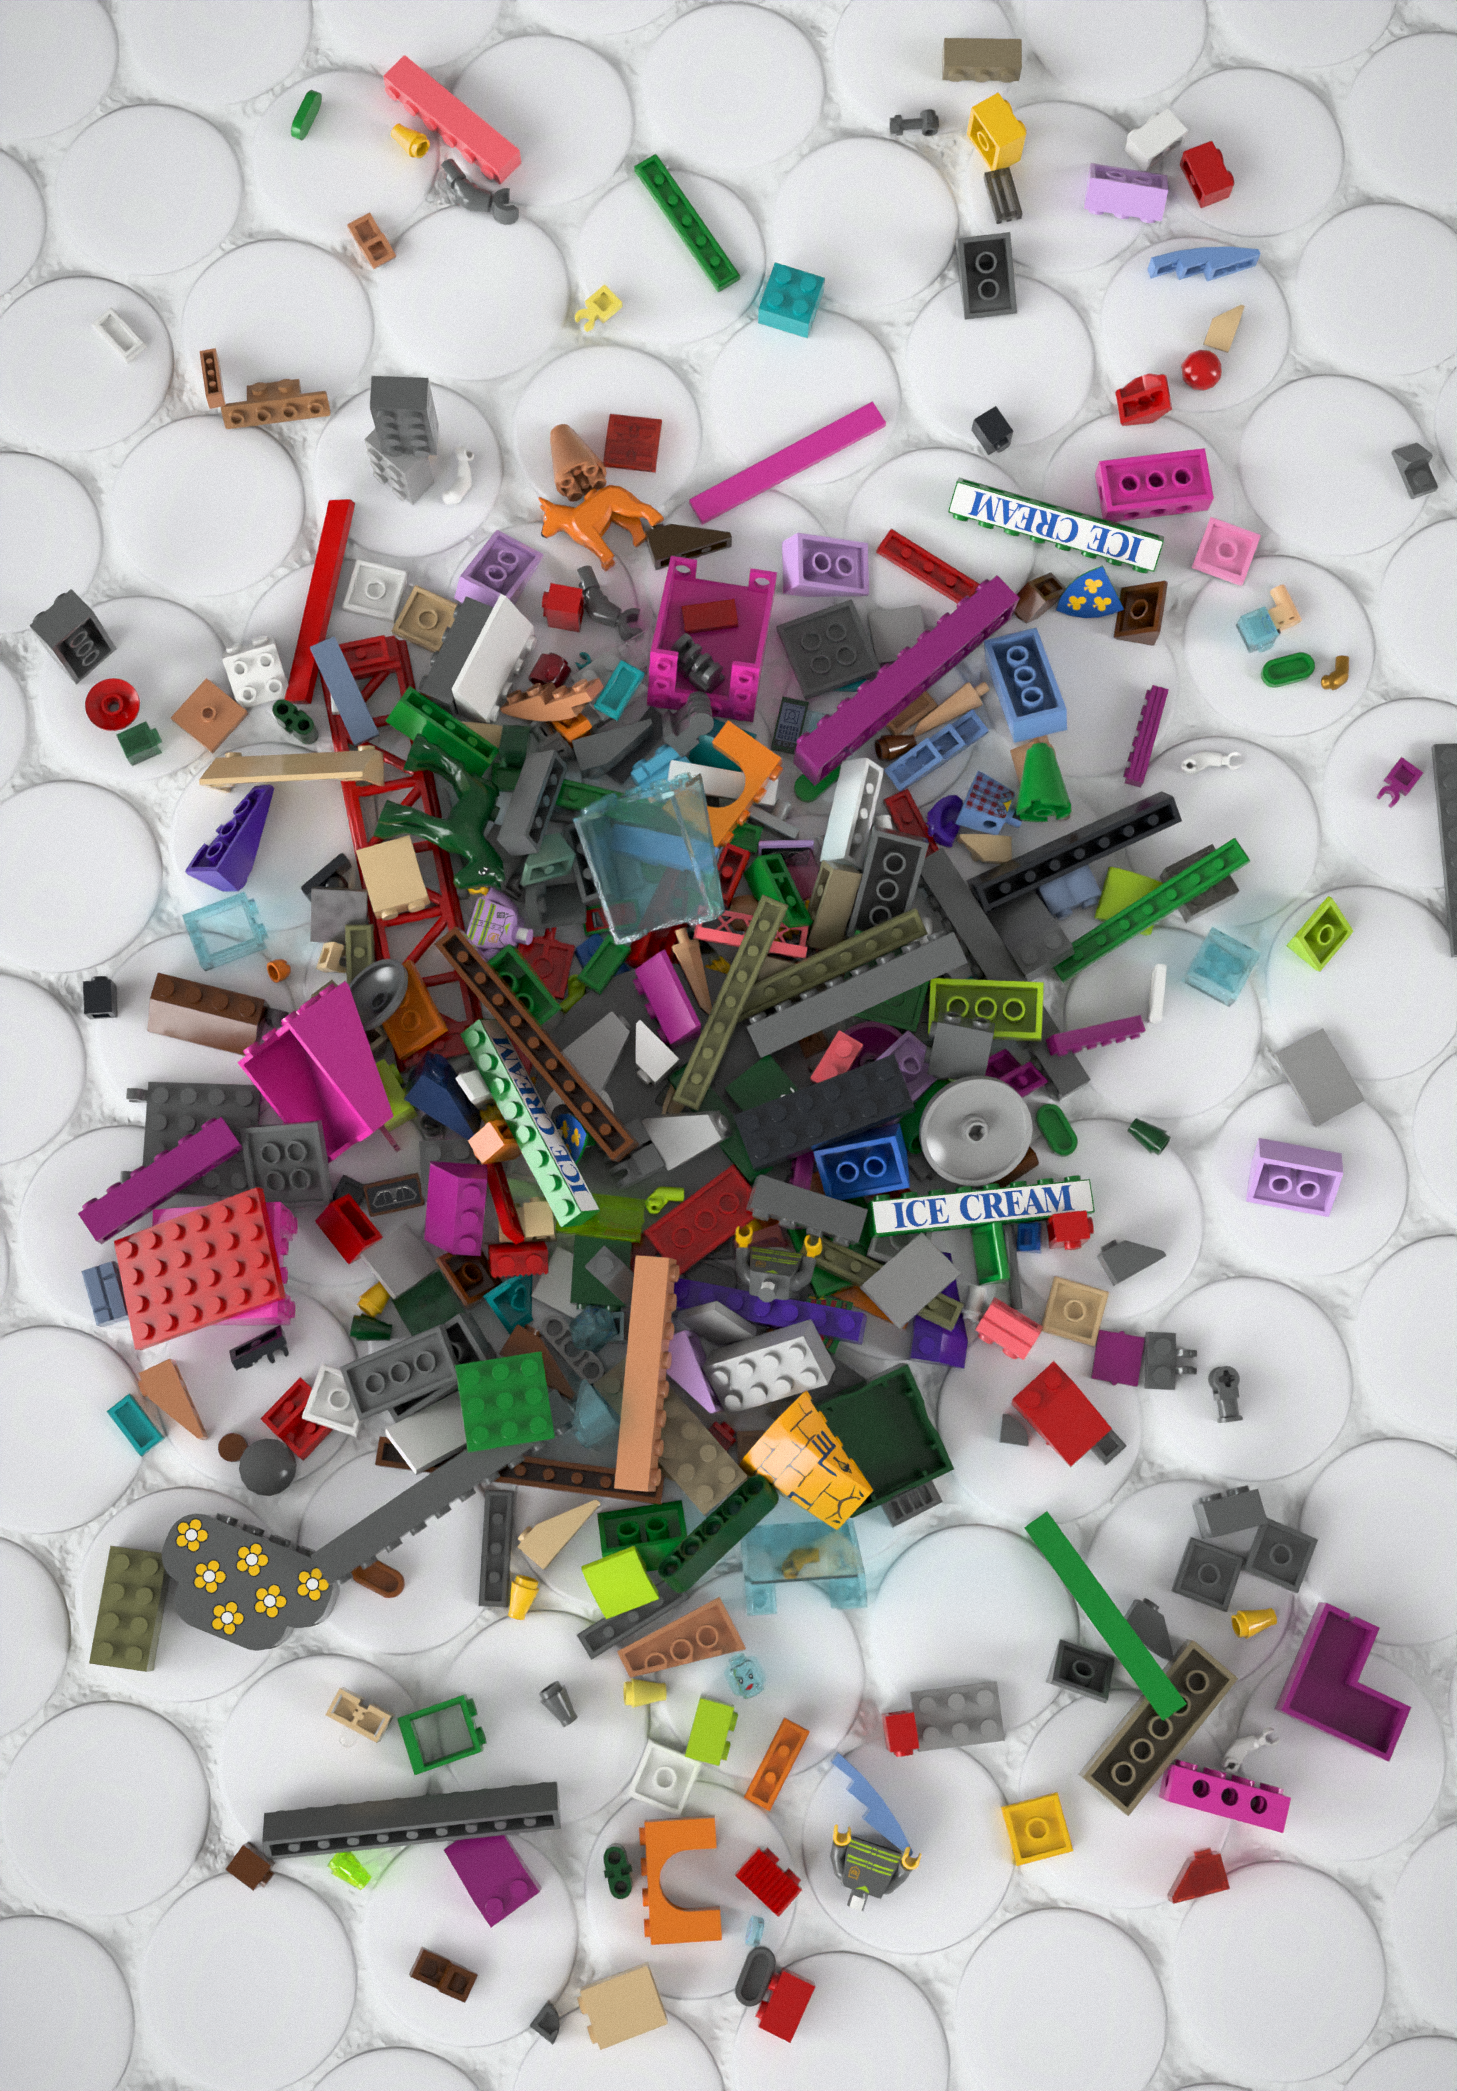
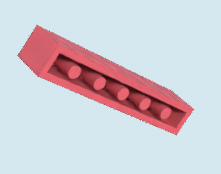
(452, 120)

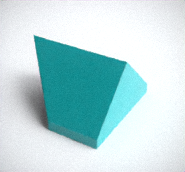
(512, 1301)

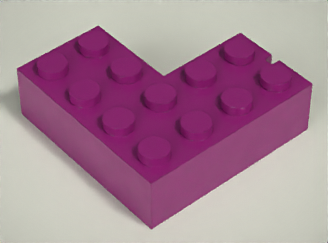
(1326, 1689)

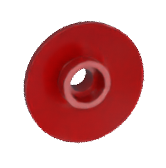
(106, 694)

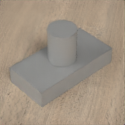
(775, 821)

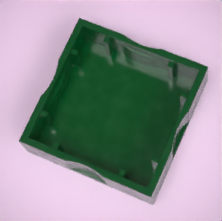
(886, 1433)

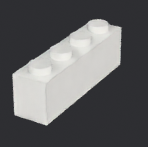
(852, 812)

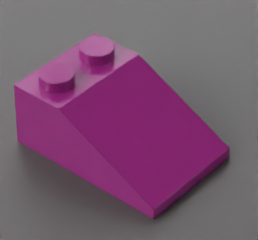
(493, 1875)

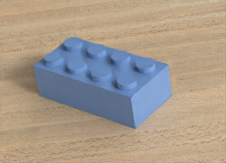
(1025, 685)

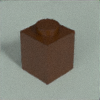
(251, 1867)

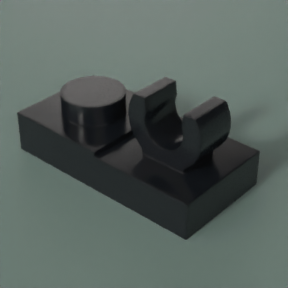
(250, 1352)

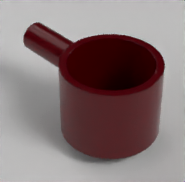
(550, 669)

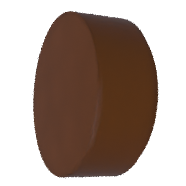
(232, 1447)

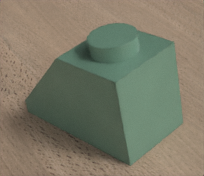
(552, 861)

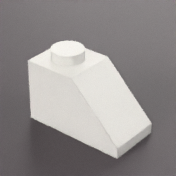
(653, 1057)

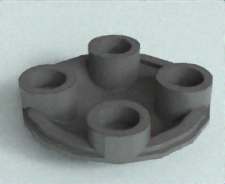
(267, 1467)

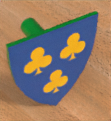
(1090, 596)
(574, 1135)

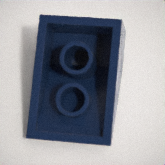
(439, 1095)

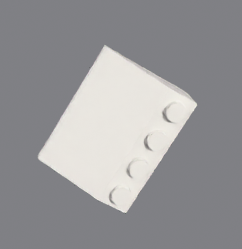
(493, 663)

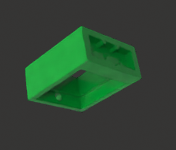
(413, 1743)

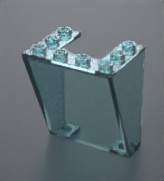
(652, 857)
(801, 1554)

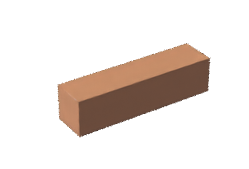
(212, 378)

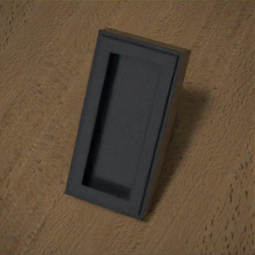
(329, 876)

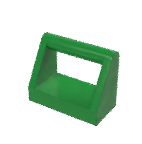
(990, 1254)

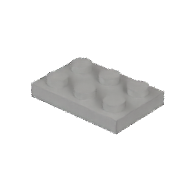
(957, 1716)

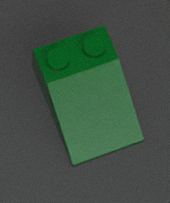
(525, 983)

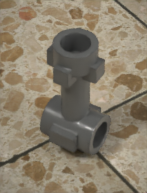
(927, 122)

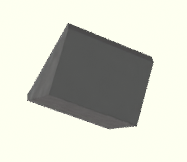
(1081, 1671)

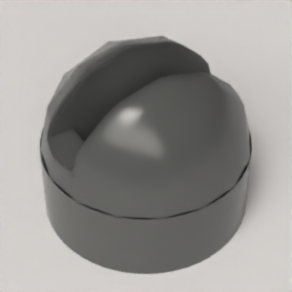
(274, 1017)
(429, 1121)

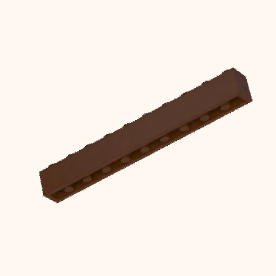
(537, 1044)
(543, 1475)

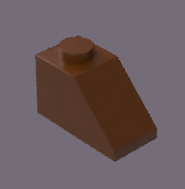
(1038, 597)

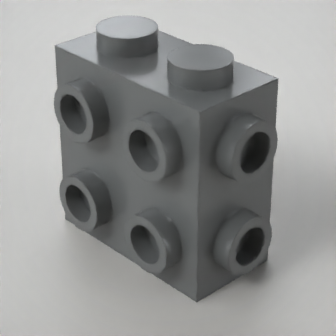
(959, 1046)

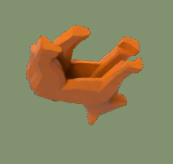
(594, 516)

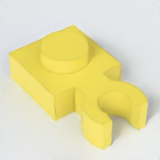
(600, 306)

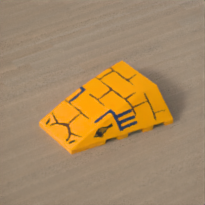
(808, 1464)

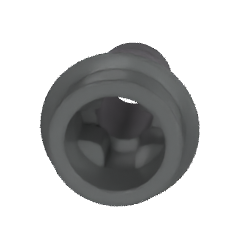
(558, 1703)

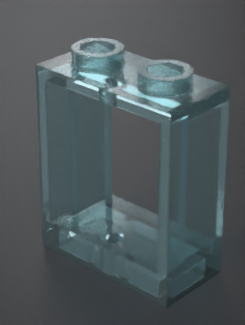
(210, 961)

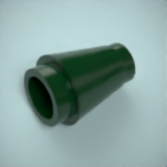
(1149, 1136)
(369, 1329)

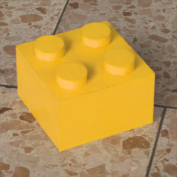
(996, 132)

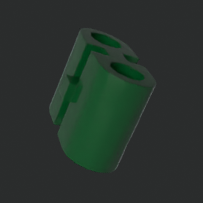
(295, 721)
(617, 1871)

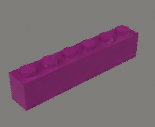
(160, 1180)

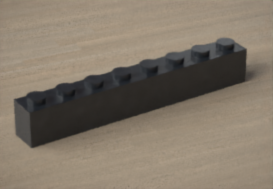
(1074, 850)

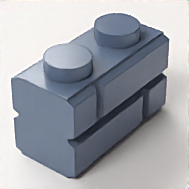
(106, 1293)

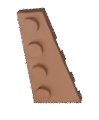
(689, 1639)

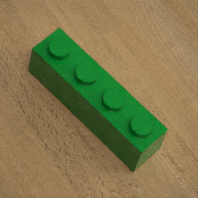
(420, 715)

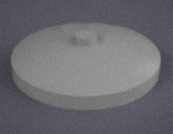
(975, 1130)

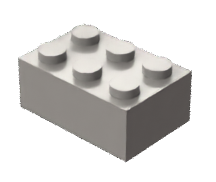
(405, 474)

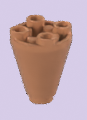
(574, 464)

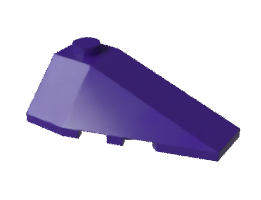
(233, 852)
(936, 1344)

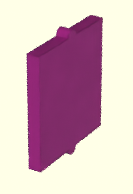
(1117, 1358)

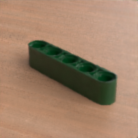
(732, 1146)
(718, 1533)

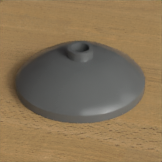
(379, 991)

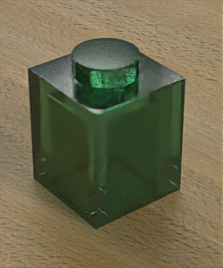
(140, 743)
(514, 746)

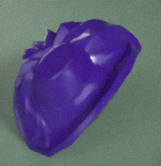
(943, 819)

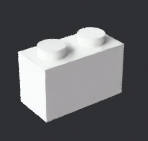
(1155, 139)

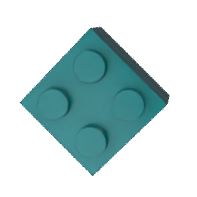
(791, 300)

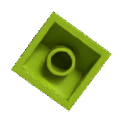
(1321, 935)

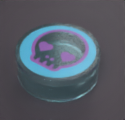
(754, 1931)

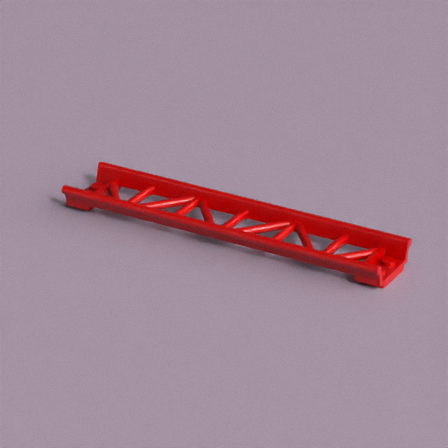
(378, 659)

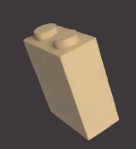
(393, 878)
(622, 2006)

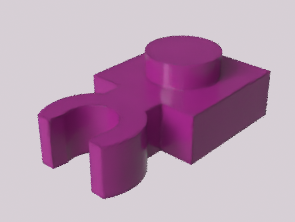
(1400, 779)

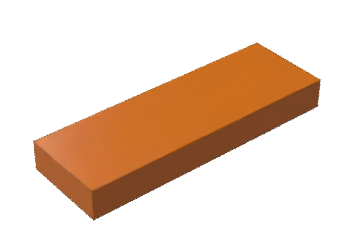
(776, 1764)

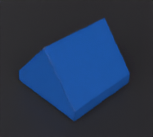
(1029, 1237)

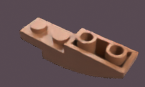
(549, 703)

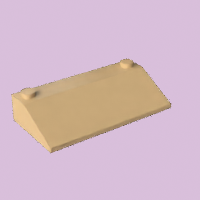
(345, 766)

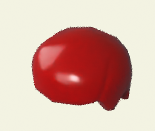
(1201, 370)

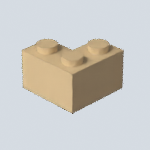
(536, 1221)

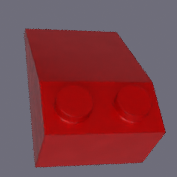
(1061, 1414)

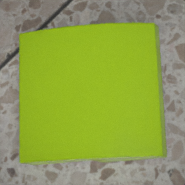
(1121, 890)
(620, 1582)

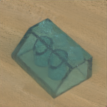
(594, 1419)

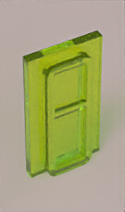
(617, 1220)

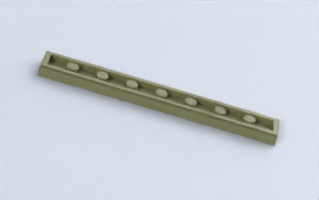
(834, 961)
(730, 1003)

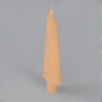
(957, 704)
(691, 962)

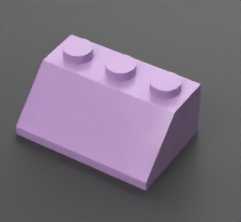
(1126, 193)
(1294, 1177)

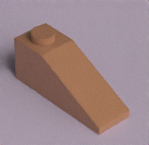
(169, 1392)

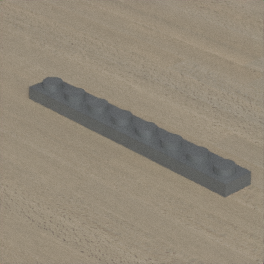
(1445, 778)

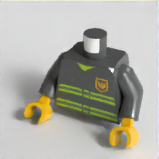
(774, 1272)
(868, 1867)

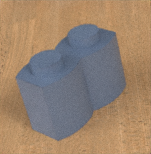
(1070, 892)

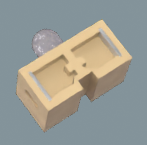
(358, 1718)

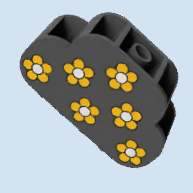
(243, 1582)

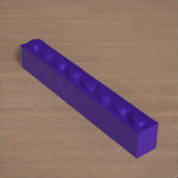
(829, 1321)

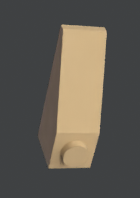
(551, 1536)

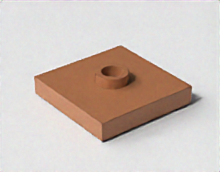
(209, 715)

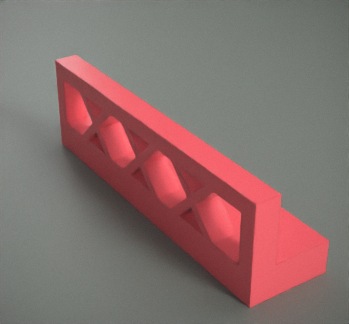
(732, 939)

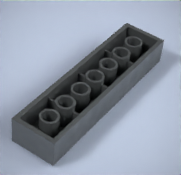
(855, 994)

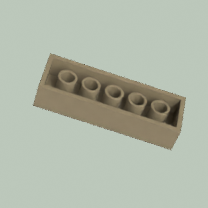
(689, 1450)
(1144, 1743)

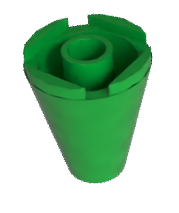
(1042, 787)

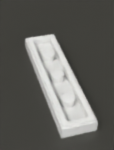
(722, 782)

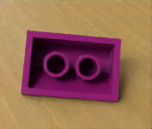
(667, 1001)
(456, 1207)

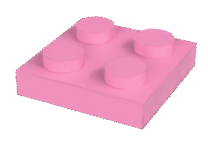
(1226, 551)

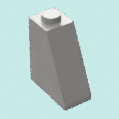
(600, 1050)
(686, 1135)

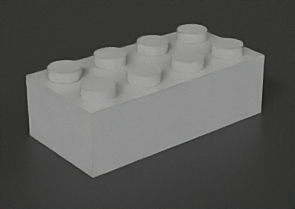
(769, 1367)

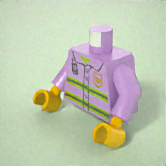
(496, 923)

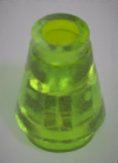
(349, 1869)

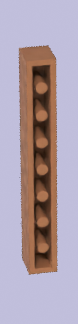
(646, 1374)

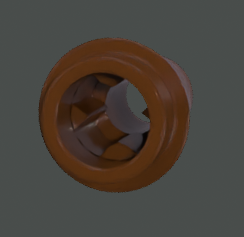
(893, 746)

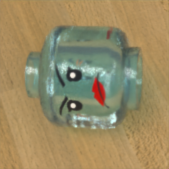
(745, 1675)

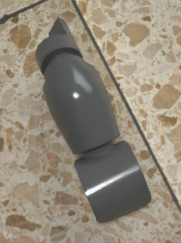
(478, 199)
(604, 611)

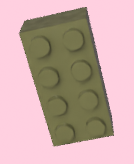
(130, 1610)

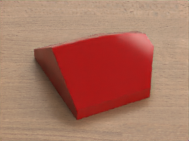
(1144, 400)

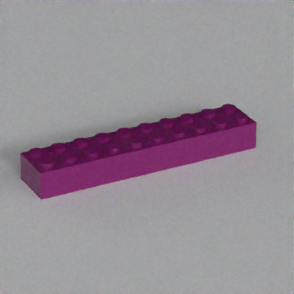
(905, 679)

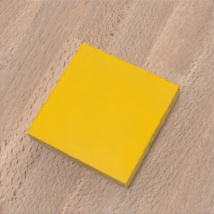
(1036, 1828)

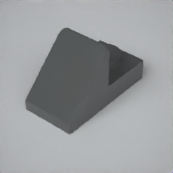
(1414, 469)

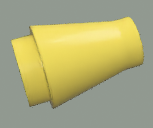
(643, 1692)

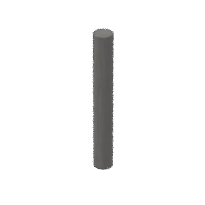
(1014, 1281)

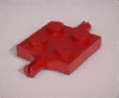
(550, 961)

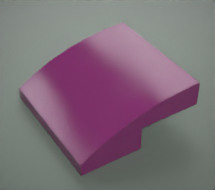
(1022, 1078)

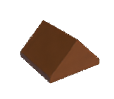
(1142, 613)
(468, 1277)

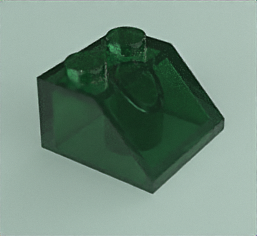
(428, 1304)

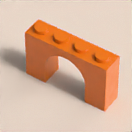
(759, 768)
(666, 1920)

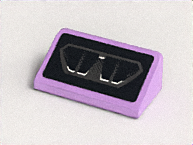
(786, 848)

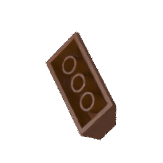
(205, 1014)

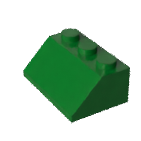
(650, 1528)

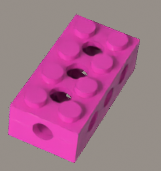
(1159, 470)
(1270, 1806)

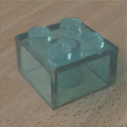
(1221, 967)

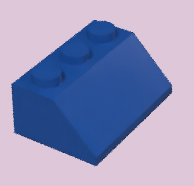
(864, 1163)

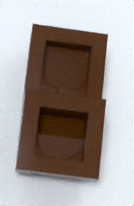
(443, 1974)

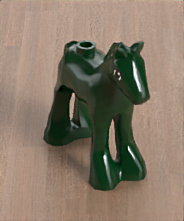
(467, 820)

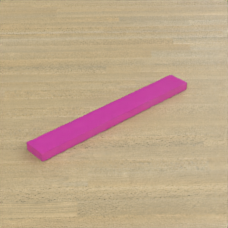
(787, 463)

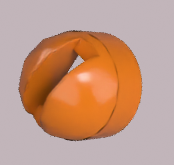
(278, 970)

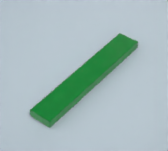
(687, 223)

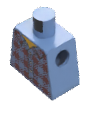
(988, 806)

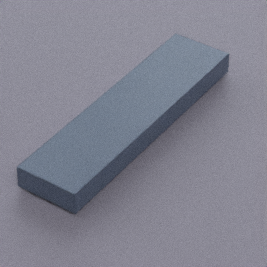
(344, 691)

